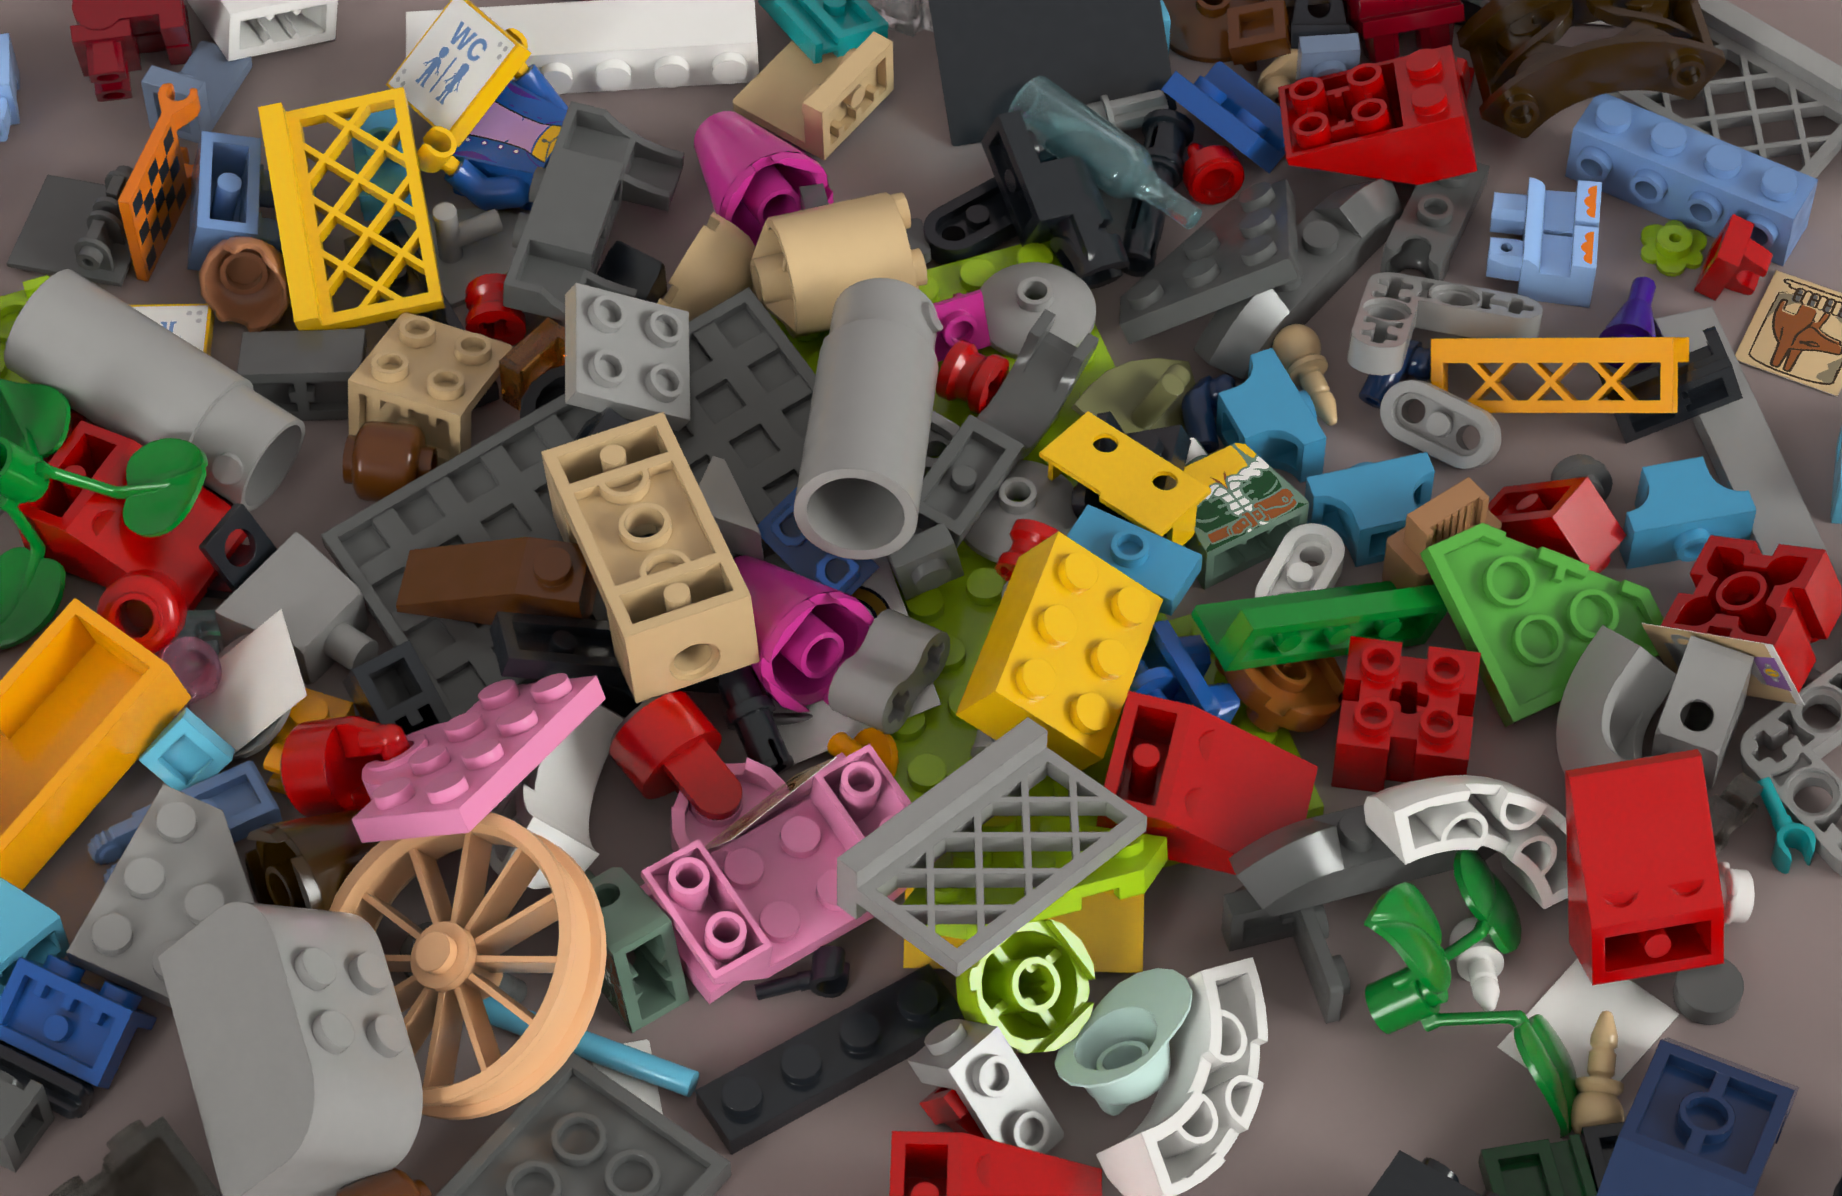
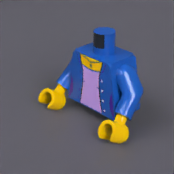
(504, 147)

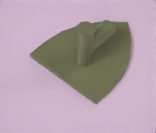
(1140, 394)

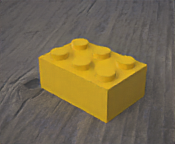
(1061, 650)

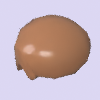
(245, 282)

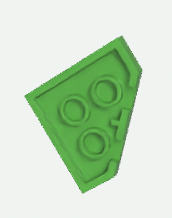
(1530, 613)

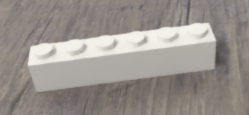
(628, 42)

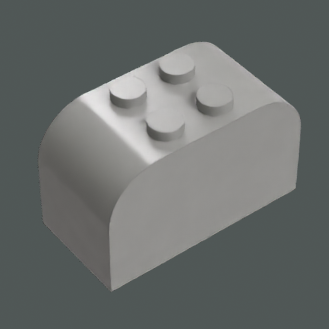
(293, 1048)

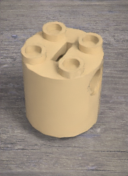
(820, 251)

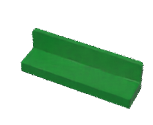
(1316, 622)

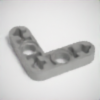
(1400, 302)
(1801, 764)

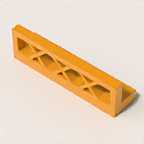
(1570, 352)

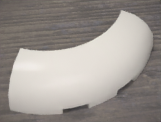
(559, 794)
(1473, 813)
(1207, 1092)

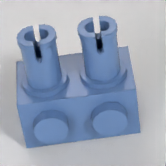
(227, 195)

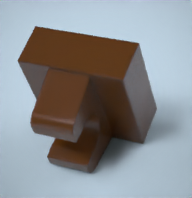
(1258, 32)

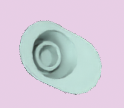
(1125, 1042)

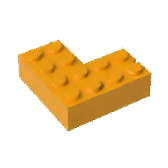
(71, 728)

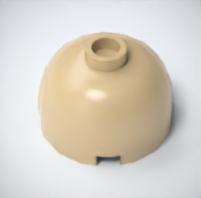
(711, 268)

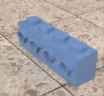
(1689, 174)

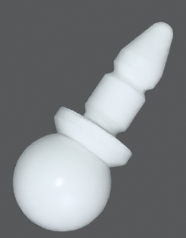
(1479, 965)

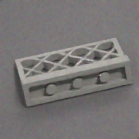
(1774, 62)
(952, 819)

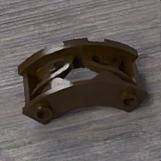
(1531, 79)

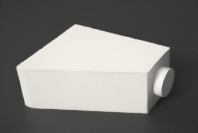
(266, 26)

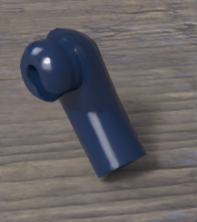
(1416, 364)
(1200, 409)

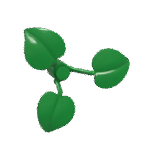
(33, 425)
(1420, 988)

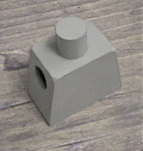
(318, 603)
(1704, 704)

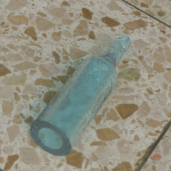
(1115, 159)

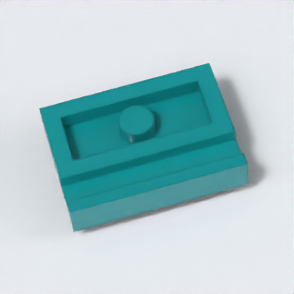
(826, 24)

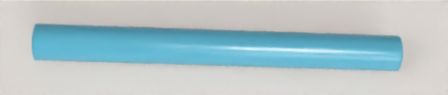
(610, 1054)

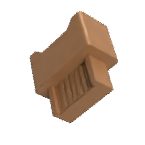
(1431, 523)

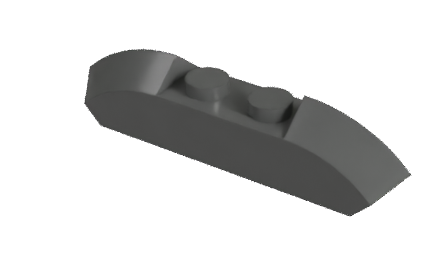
(1331, 249)
(1327, 862)

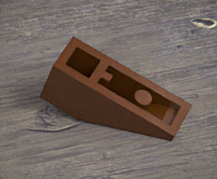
(498, 575)

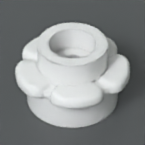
(1737, 893)

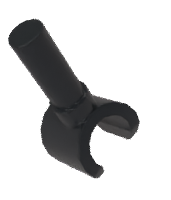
(826, 978)

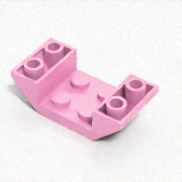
(776, 887)

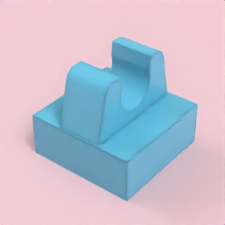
(187, 752)

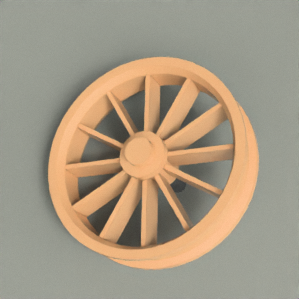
(460, 963)

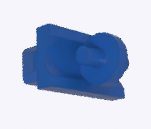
(806, 559)
(1176, 671)

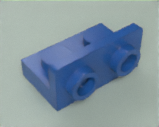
(1234, 112)
(68, 1021)

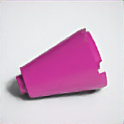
(752, 171)
(800, 632)

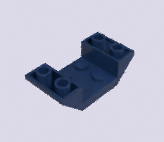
(1697, 1127)

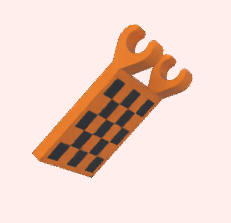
(158, 183)

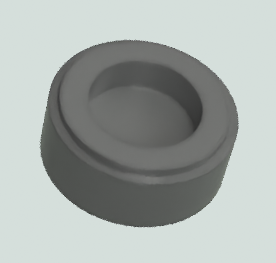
(1709, 993)

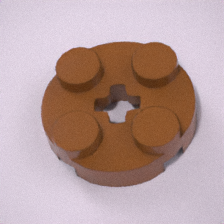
(1289, 694)

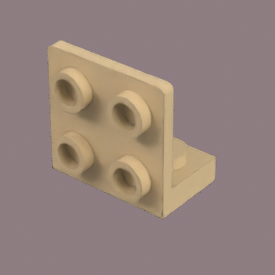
(820, 101)
(427, 379)

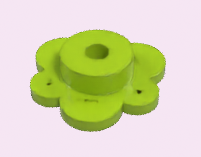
(1672, 247)

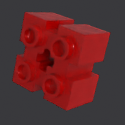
(1762, 599)
(1404, 715)

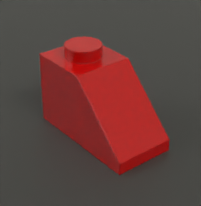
(1560, 517)

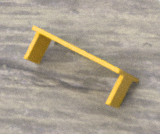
(1126, 478)

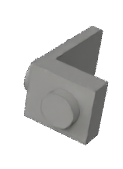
(990, 1083)

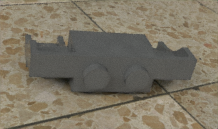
(576, 205)

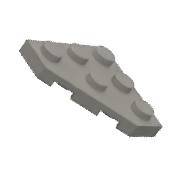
(161, 888)

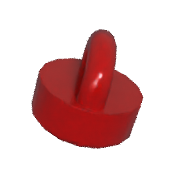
(1212, 173)

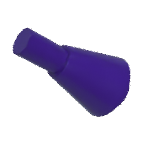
(1634, 317)

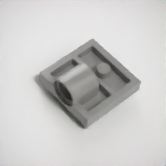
(626, 355)

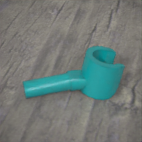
(1788, 833)

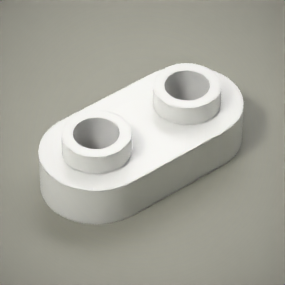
(1288, 569)

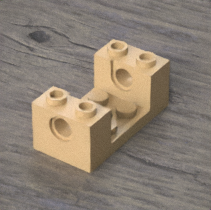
(669, 597)

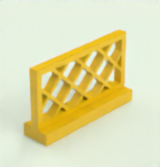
(298, 217)

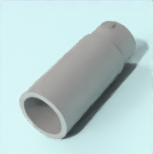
(152, 385)
(869, 421)

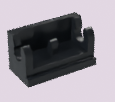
(1702, 386)

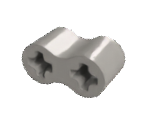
(889, 671)

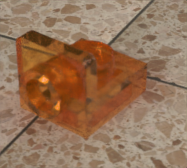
(530, 359)

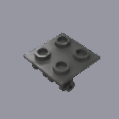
(76, 229)

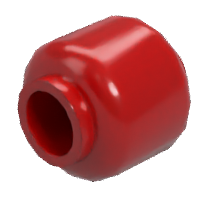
(145, 608)

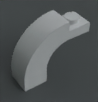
(1609, 702)

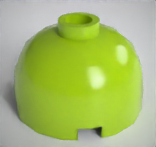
(1031, 987)

